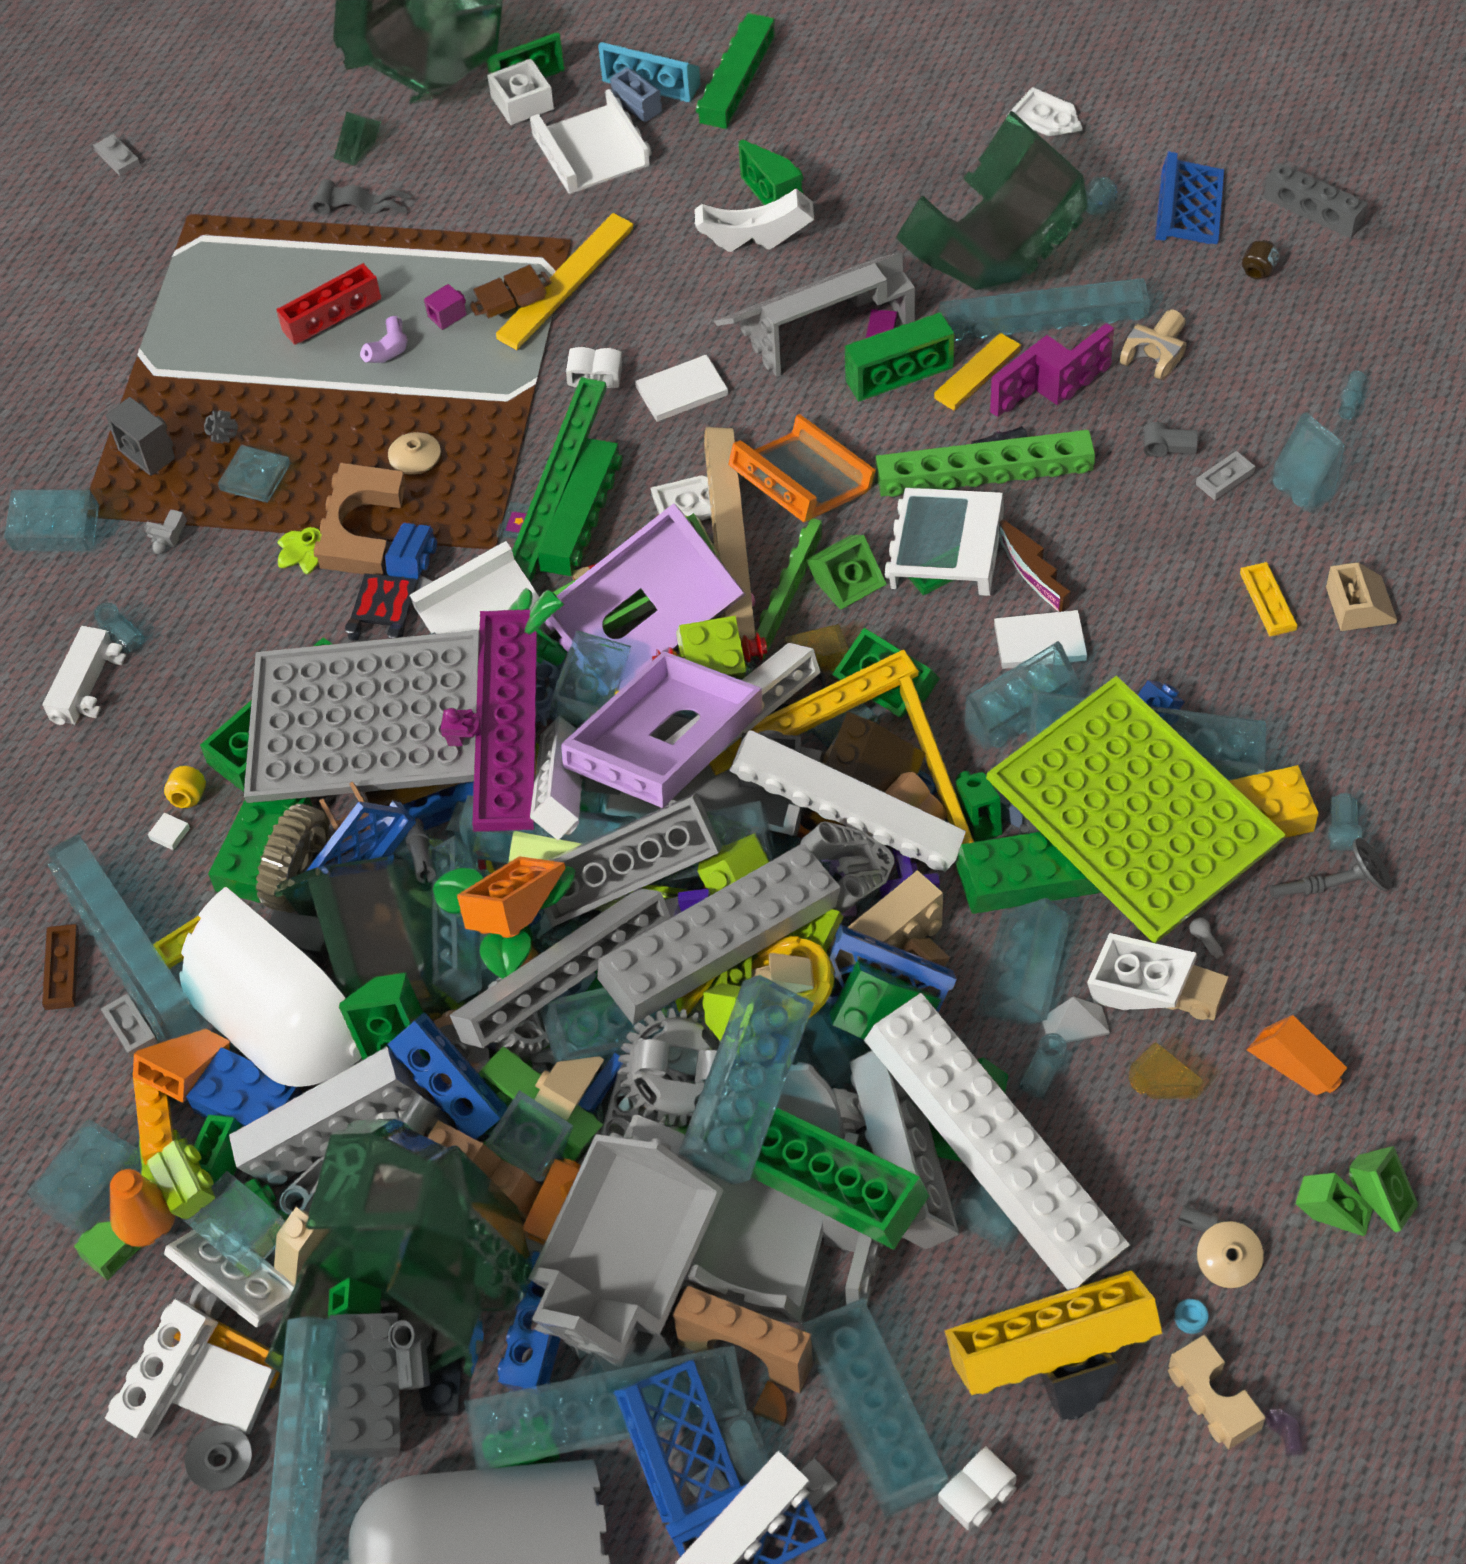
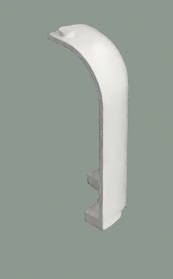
(265, 995)

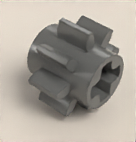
(220, 426)

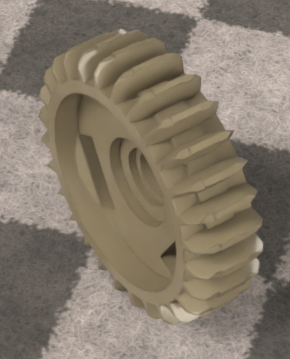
(290, 851)

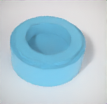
(1191, 1316)

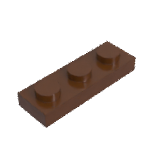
(60, 967)

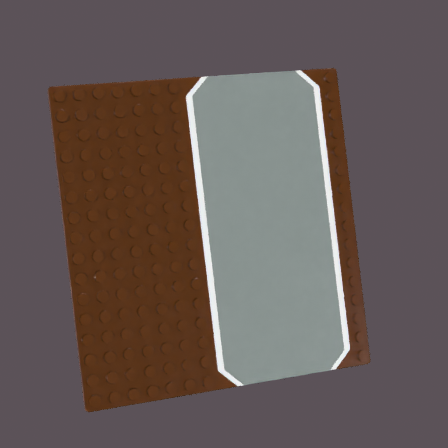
(317, 401)

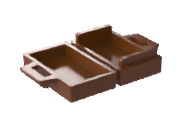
(522, 286)

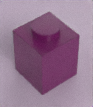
(445, 306)

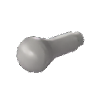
(1201, 929)

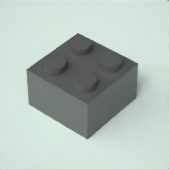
(141, 435)

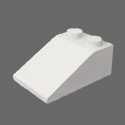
(1139, 974)

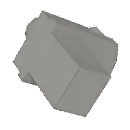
(168, 533)

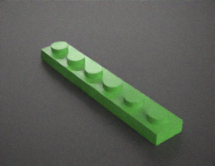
(789, 582)

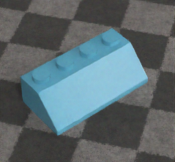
(671, 77)

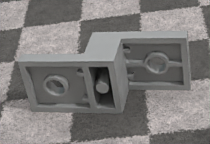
(865, 1250)

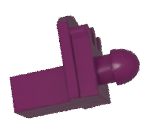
(459, 724)

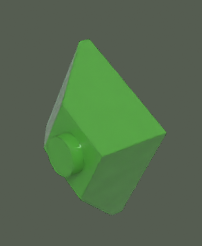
(1384, 1186)

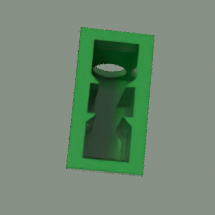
(976, 792)

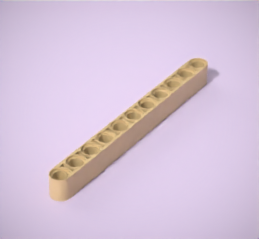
(728, 521)

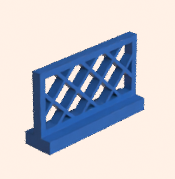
(1171, 197)
(377, 842)
(892, 958)
(650, 1449)
(699, 1520)

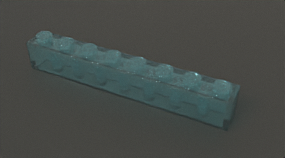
(1047, 309)
(300, 1441)

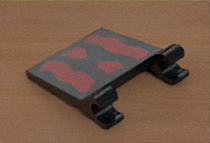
(382, 602)

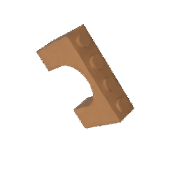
(353, 488)
(784, 1349)

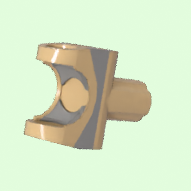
(1157, 343)

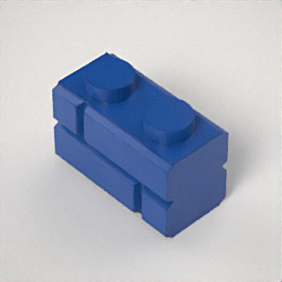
(410, 551)

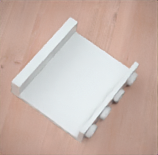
(592, 145)
(481, 584)

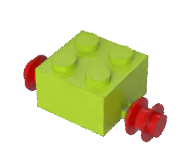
(718, 646)

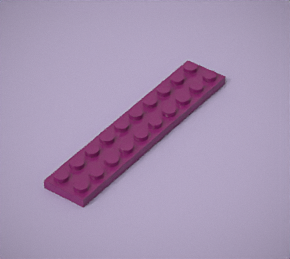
(507, 723)

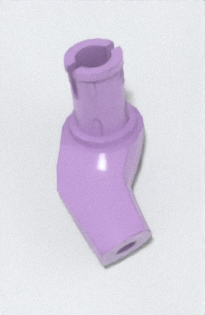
(389, 346)

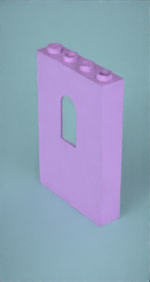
(674, 572)
(617, 741)

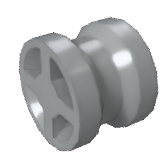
(207, 1301)

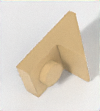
(788, 971)

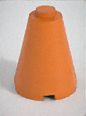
(138, 1209)

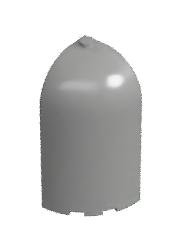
(760, 1240)
(484, 1518)

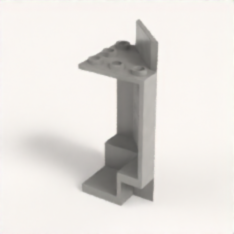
(873, 280)
(623, 1240)

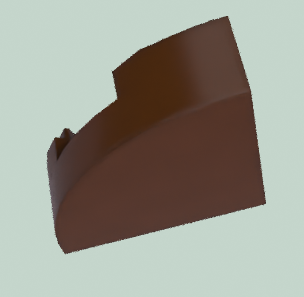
(772, 1404)

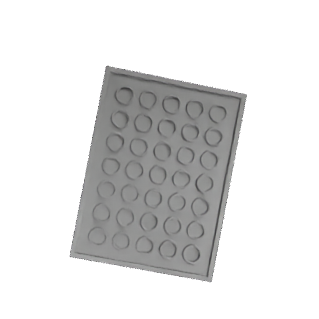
(360, 716)

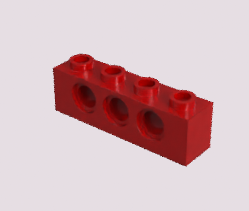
(329, 303)

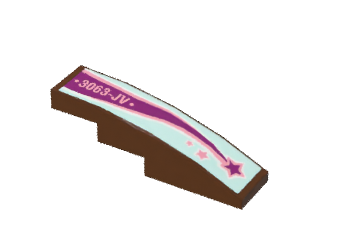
(1028, 560)

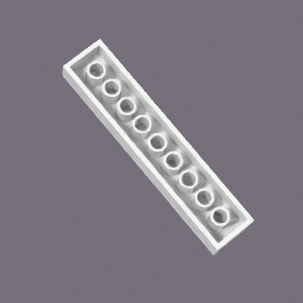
(996, 1142)

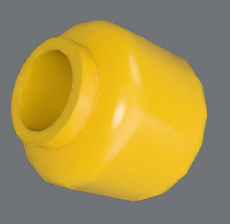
(185, 787)

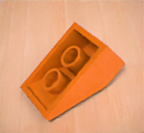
(509, 896)

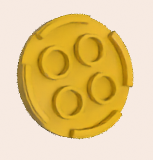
(822, 966)

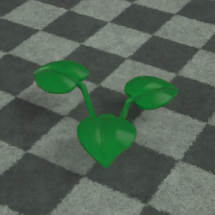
(544, 607)
(498, 953)

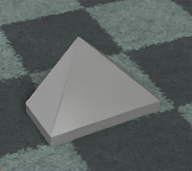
(1077, 1020)

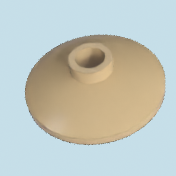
(414, 453)
(1213, 1259)

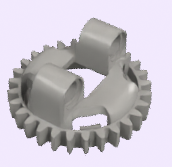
(650, 1059)

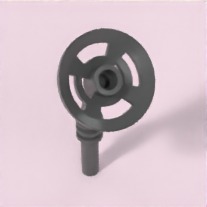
(1366, 868)

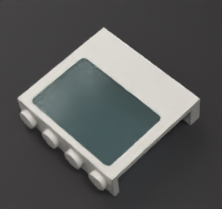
(946, 536)

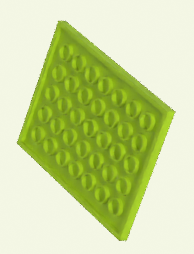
(1135, 808)

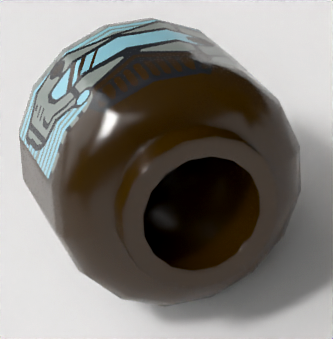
(1260, 259)

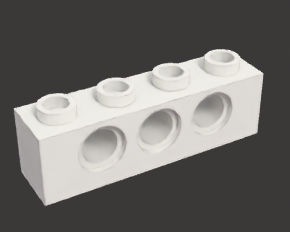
(177, 1361)

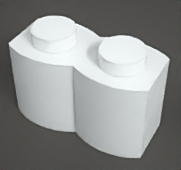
(594, 364)
(978, 1489)

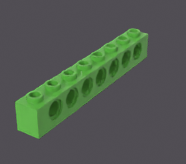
(985, 462)

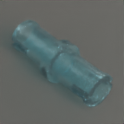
(1351, 395)

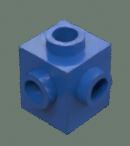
(1161, 695)

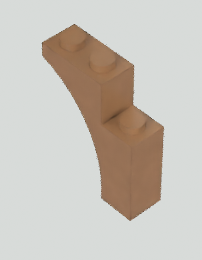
(511, 1180)

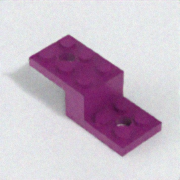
(1051, 370)

